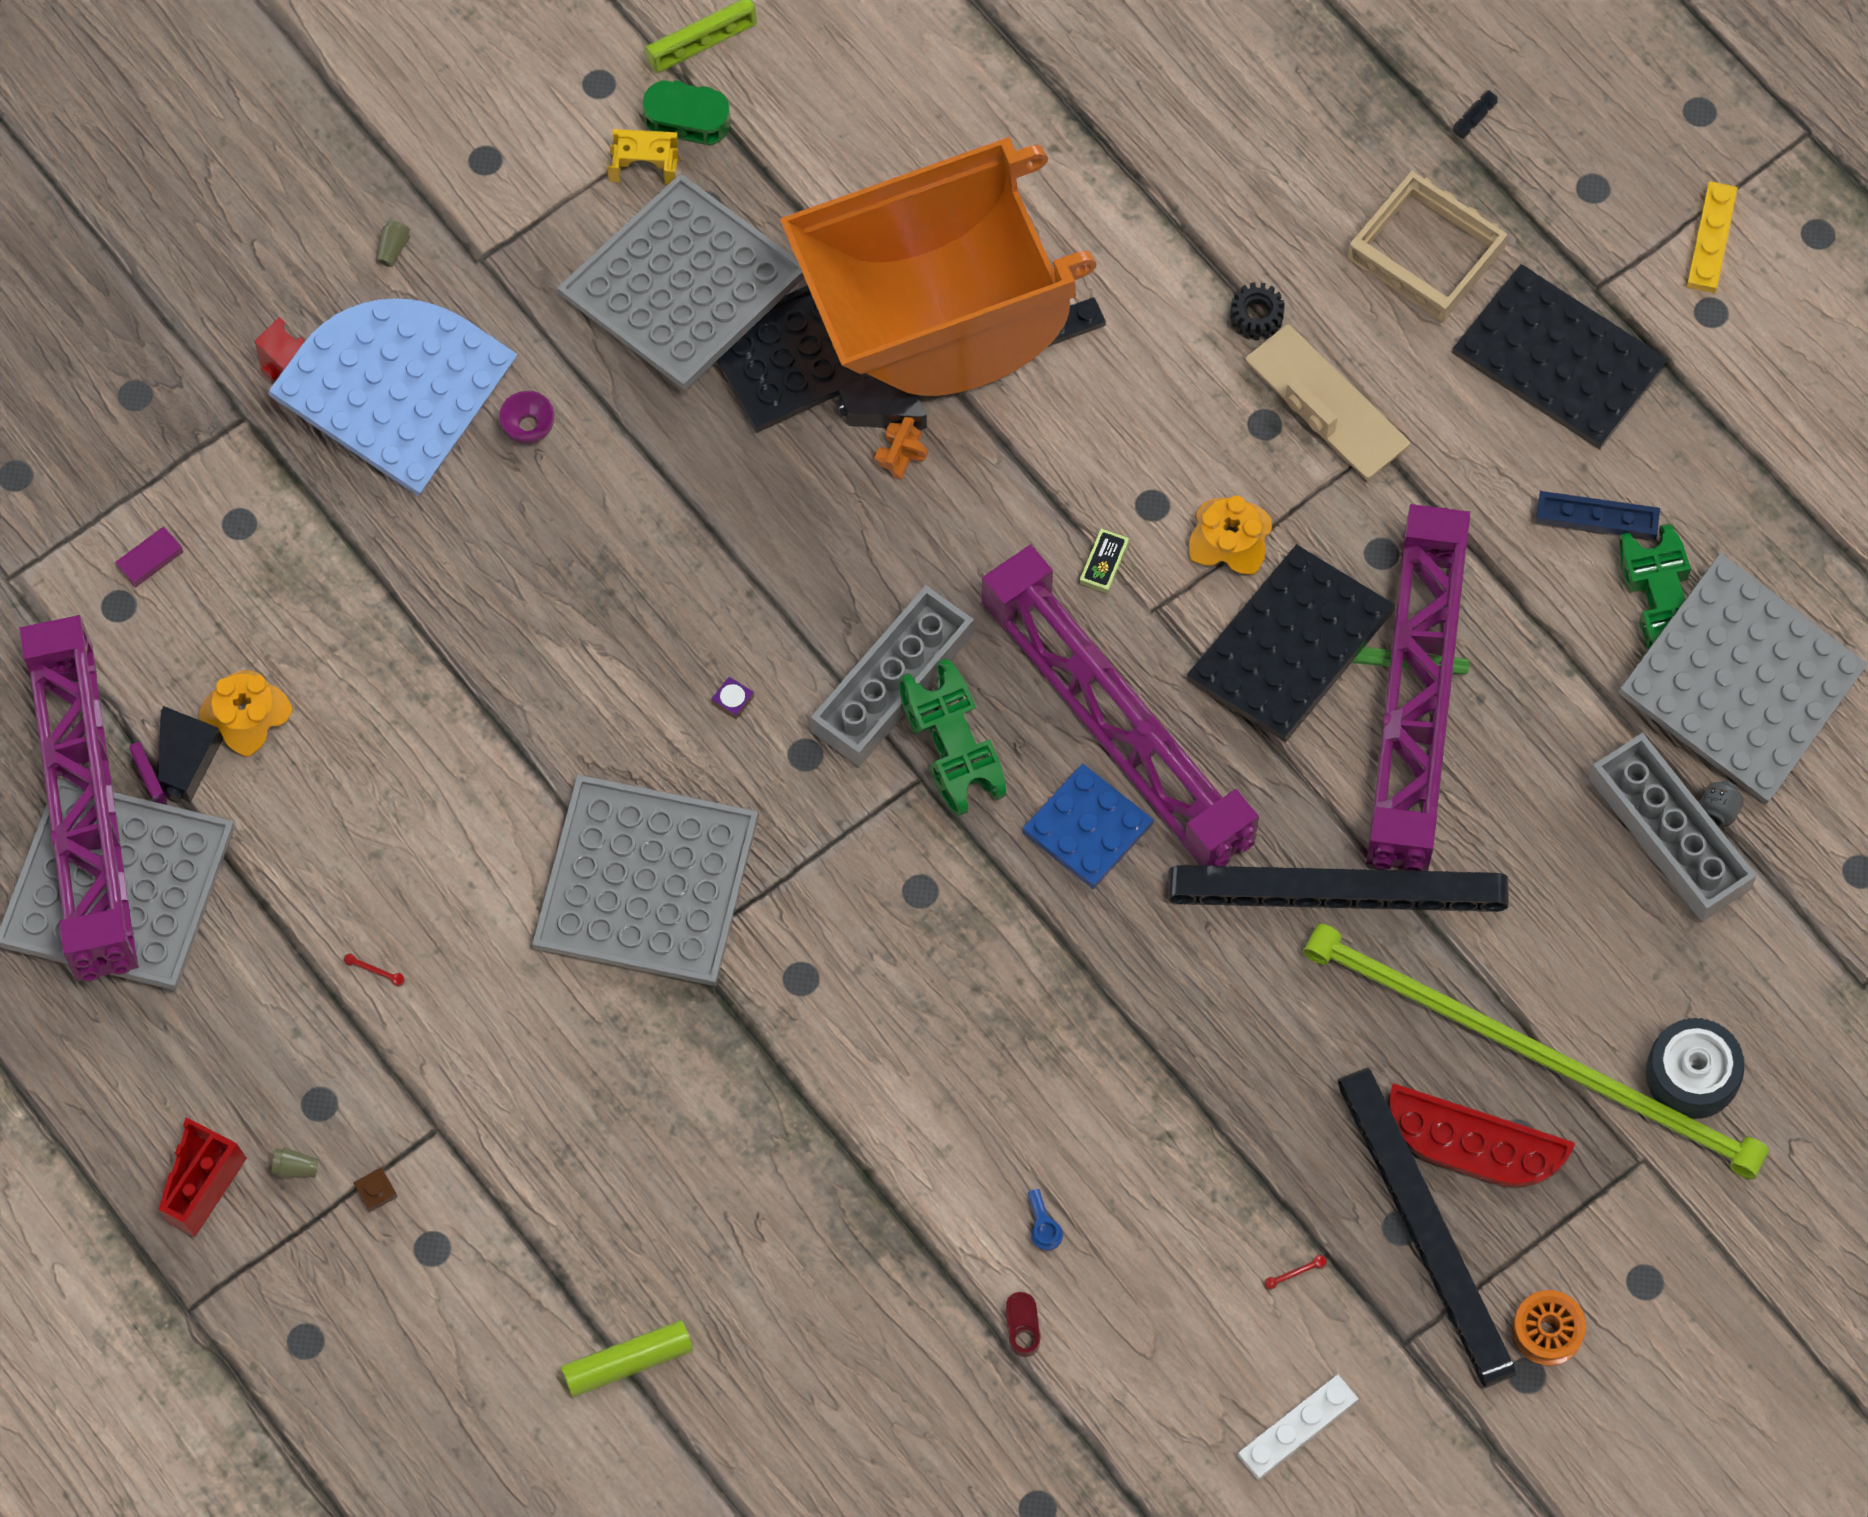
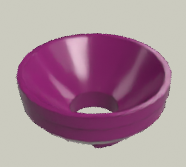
(526, 405)

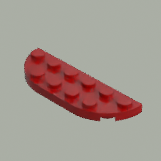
(1476, 1140)

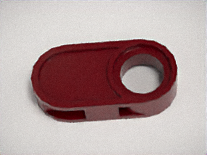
(1022, 1317)

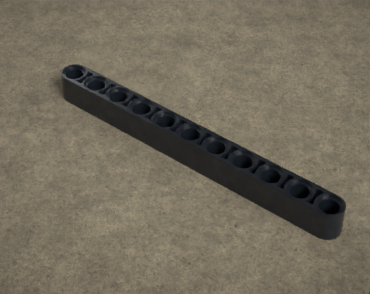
(1338, 888)
(1426, 1228)

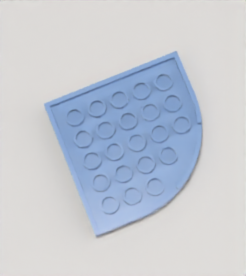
(394, 383)

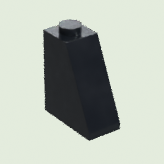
(877, 404)
(185, 753)

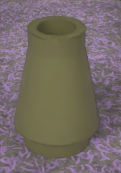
(393, 239)
(291, 1163)

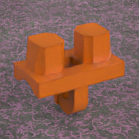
(903, 437)

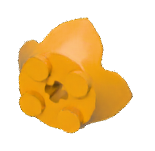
(1240, 550)
(247, 728)

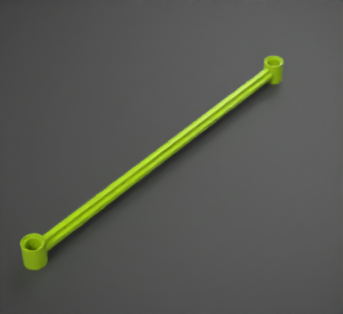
(1745, 1156)

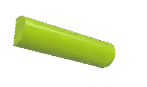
(701, 35)
(627, 1358)

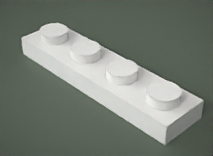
(1298, 1427)

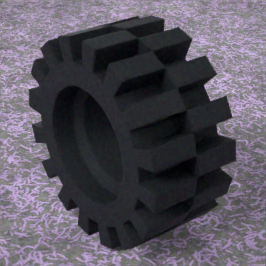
(1261, 296)

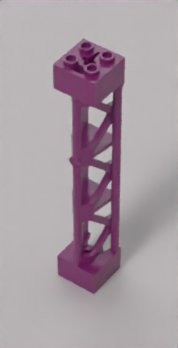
(1431, 540)
(1219, 823)
(102, 939)

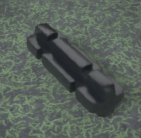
(1475, 114)

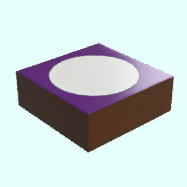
(732, 697)

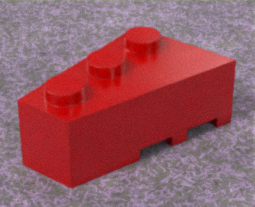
(276, 349)
(199, 1177)

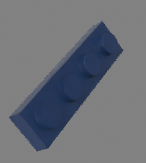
(1597, 515)

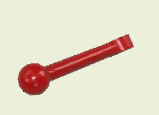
(397, 978)
(1319, 1263)

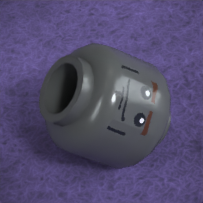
(1722, 802)

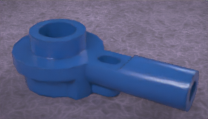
(1046, 1232)

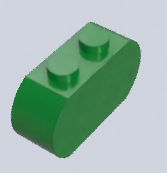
(690, 111)

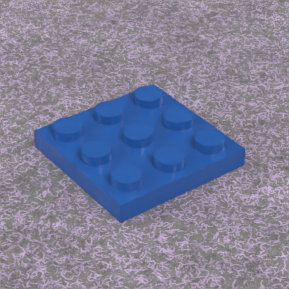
(1088, 826)

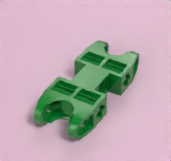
(1658, 574)
(952, 736)

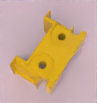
(649, 146)

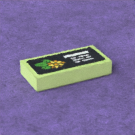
(1104, 561)

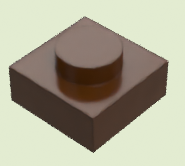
(375, 1189)

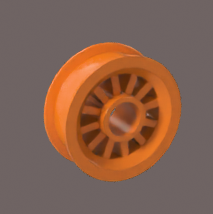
(1566, 1306)

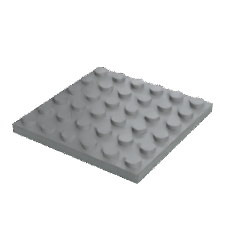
(682, 281)
(1742, 678)
(169, 877)
(646, 880)

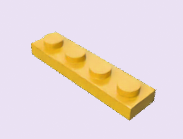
(1712, 237)

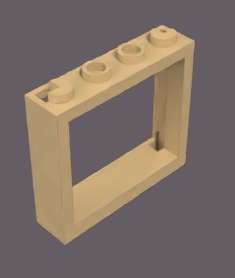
(1401, 279)

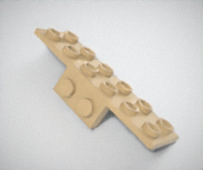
(1327, 402)

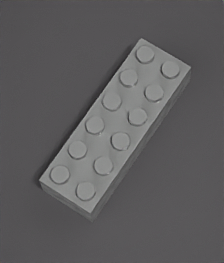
(869, 697)
(1672, 827)

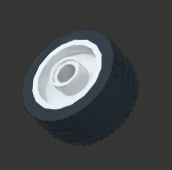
(1700, 1046)

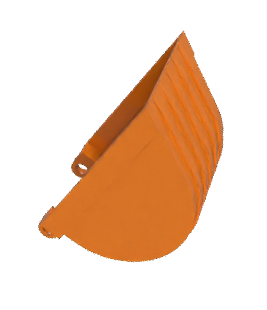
(937, 273)

